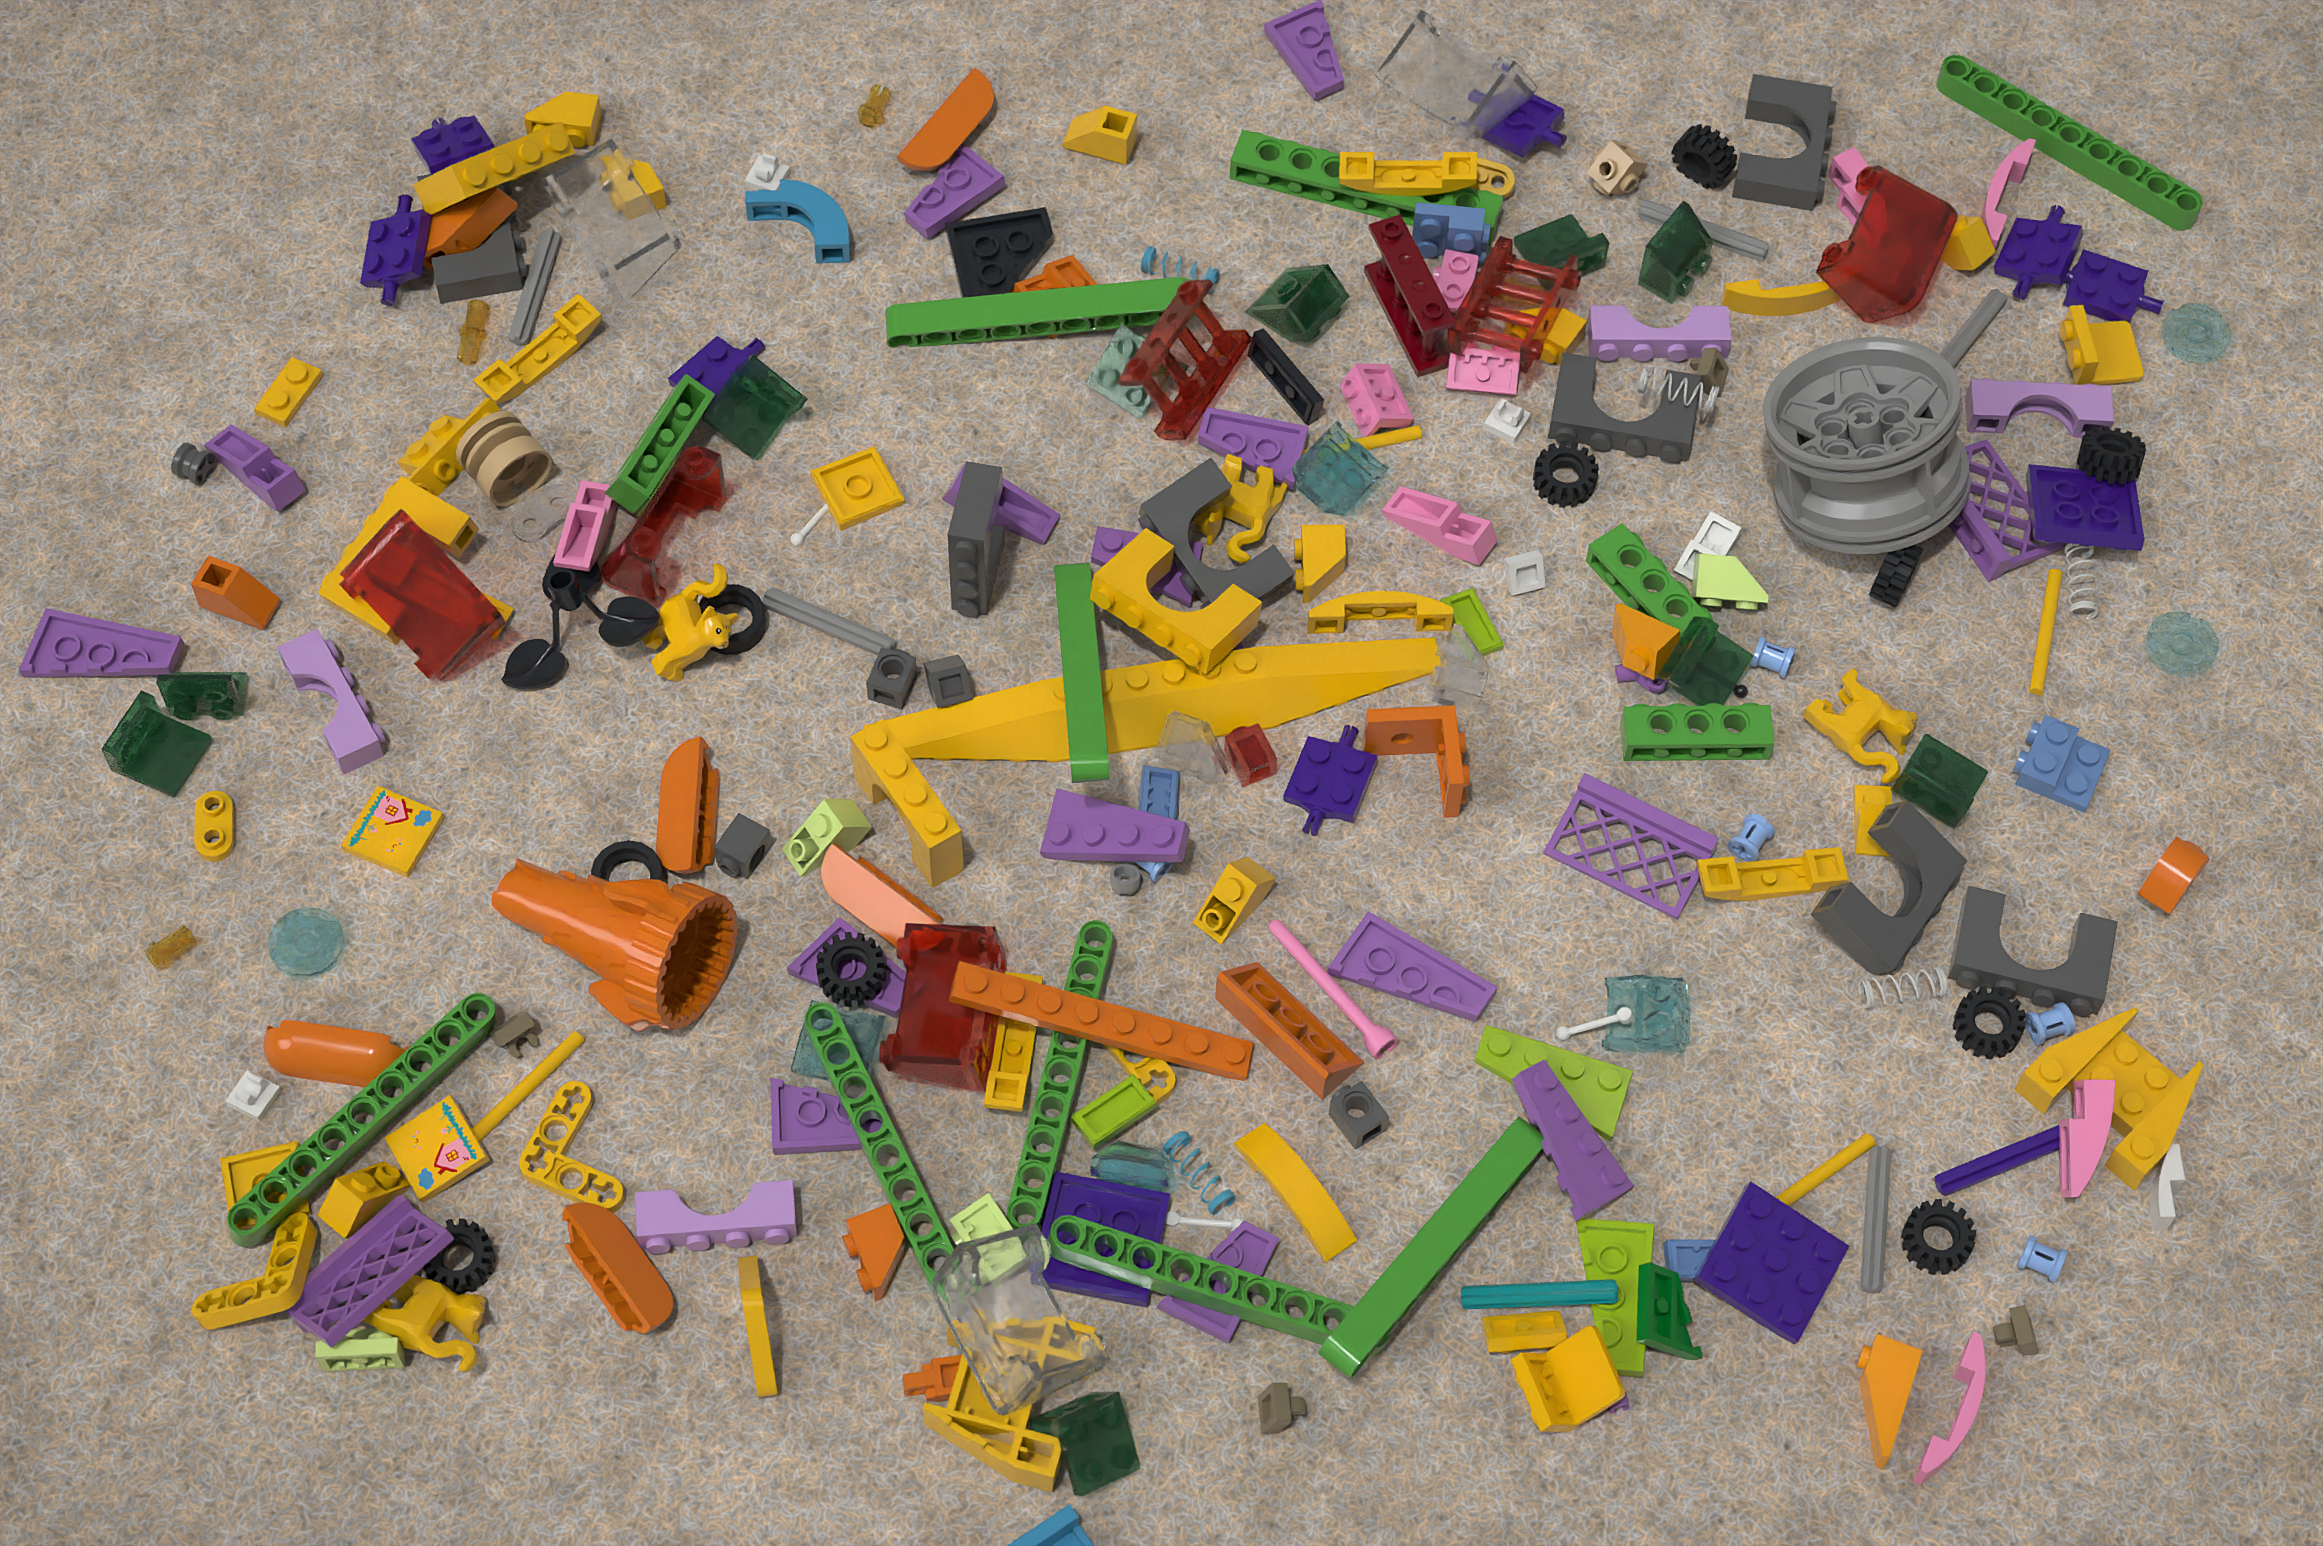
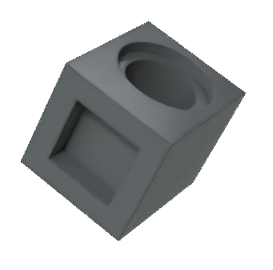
(948, 680)
(891, 690)
(742, 847)
(1361, 1129)

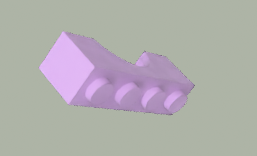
(1616, 334)
(2077, 407)
(349, 734)
(764, 1215)

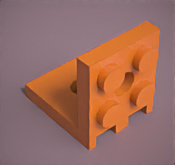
(1423, 732)

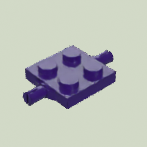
(1528, 127)
(451, 143)
(395, 249)
(2038, 251)
(2108, 288)
(715, 363)
(1330, 779)

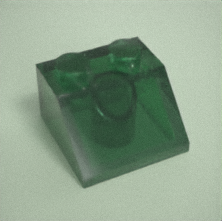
(1676, 255)
(1300, 302)

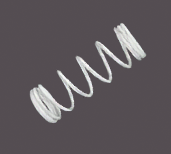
(1643, 383)
(2092, 605)
(1938, 971)

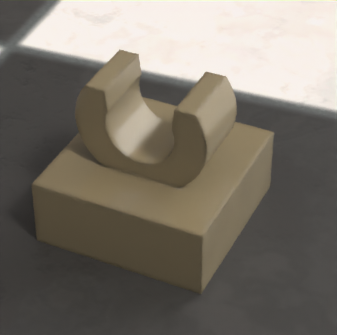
(1712, 369)
(512, 1030)
(2018, 1332)
(1278, 1409)

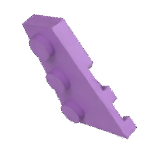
(1307, 48)
(1255, 440)
(811, 1121)
(1244, 1249)

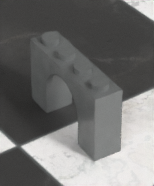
(1795, 179)
(484, 270)
(1581, 421)
(1170, 516)
(974, 540)
(1928, 871)
(1982, 960)

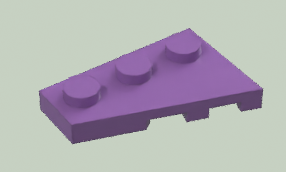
(954, 192)
(1111, 541)
(850, 969)

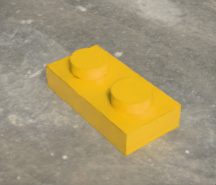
(288, 392)
(1523, 1331)

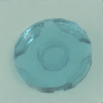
(2195, 333)
(2179, 654)
(306, 943)

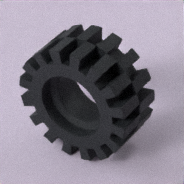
(1704, 156)
(2111, 455)
(1563, 491)
(1895, 574)
(848, 949)
(2000, 1006)
(1942, 1216)
(479, 1267)

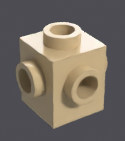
(1616, 168)

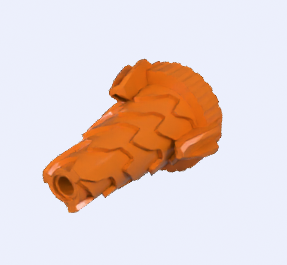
(651, 943)

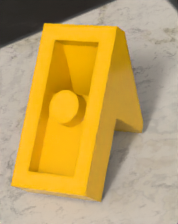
(1867, 806)

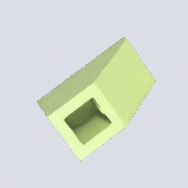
(1725, 579)
(830, 823)

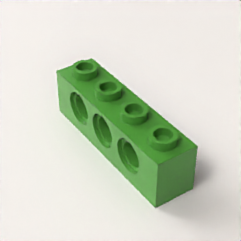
(659, 443)
(1621, 547)
(1679, 743)

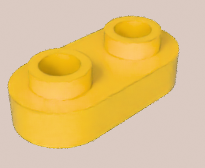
(1488, 172)
(214, 824)

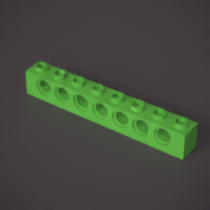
(1315, 176)

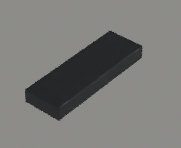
(1285, 377)

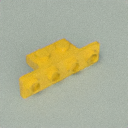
(433, 457)

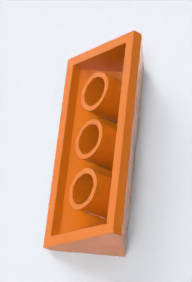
(1286, 1027)

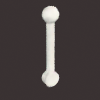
(797, 539)
(1623, 1015)
(1174, 1219)

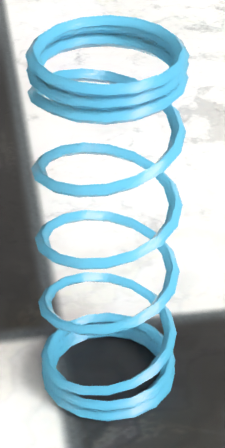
(1150, 256)
(1220, 1197)

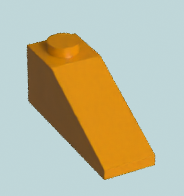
(1885, 1388)

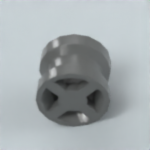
(192, 463)

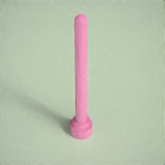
(1374, 1035)

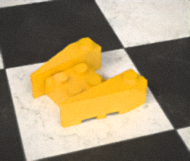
(2146, 1094)
(993, 1438)

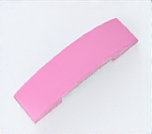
(2010, 169)
(1972, 1372)

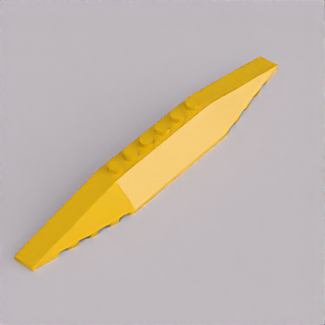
(1243, 689)

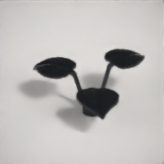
(625, 623)

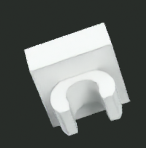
(766, 173)
(1507, 421)
(1524, 572)
(253, 1095)

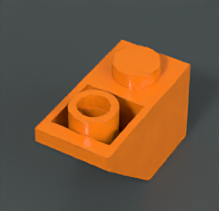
(234, 593)
(878, 1246)

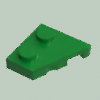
(1663, 1312)

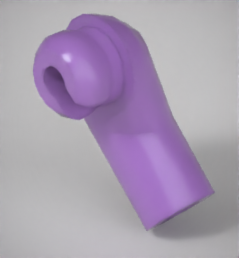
(1626, 675)

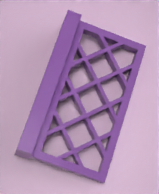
(1976, 536)
(1640, 817)
(366, 1253)

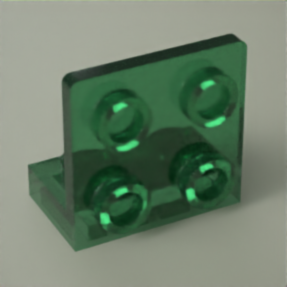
(1556, 241)
(1111, 366)
(753, 407)
(1704, 664)
(204, 694)
(154, 747)
(1940, 781)
(1092, 1439)

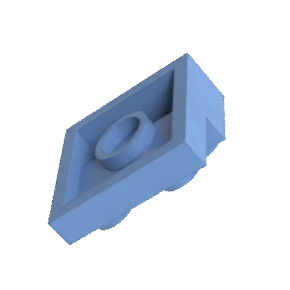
(1450, 228)
(2060, 763)

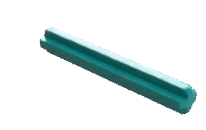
(1539, 1294)

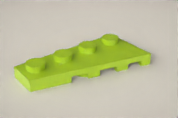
(1592, 1083)
(1615, 1254)

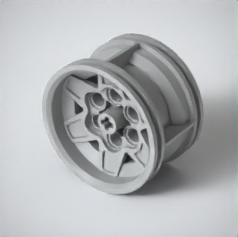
(1867, 445)

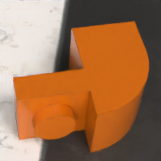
(2174, 874)

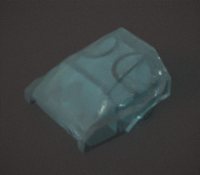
(1337, 471)
(1655, 1006)
(864, 1037)
(1134, 1163)

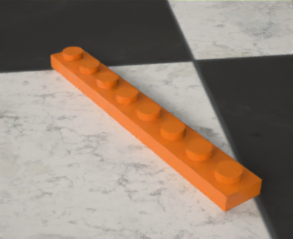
(1100, 1021)

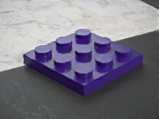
(2083, 511)
(1112, 1205)
(1771, 1263)

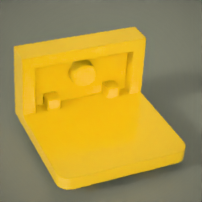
(2100, 350)
(1569, 1381)

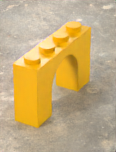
(494, 168)
(438, 519)
(1195, 636)
(888, 771)

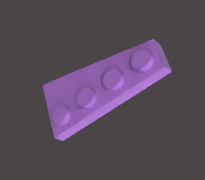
(95, 647)
(1106, 831)
(1404, 967)
(1580, 1155)

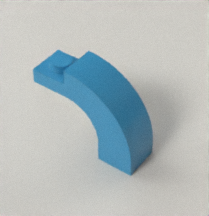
(808, 207)

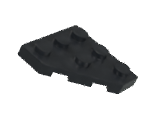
(997, 250)

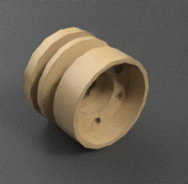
(500, 455)

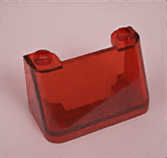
(1891, 247)
(687, 487)
(421, 596)
(934, 1036)

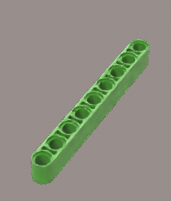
(2069, 142)
(1029, 313)
(1081, 674)
(1058, 1095)
(358, 1135)
(879, 1142)
(1432, 1249)
(1200, 1272)

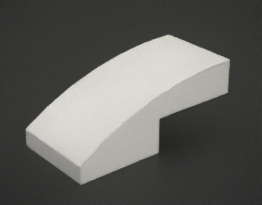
(1714, 537)
(2166, 1182)

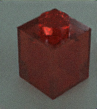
(1250, 754)

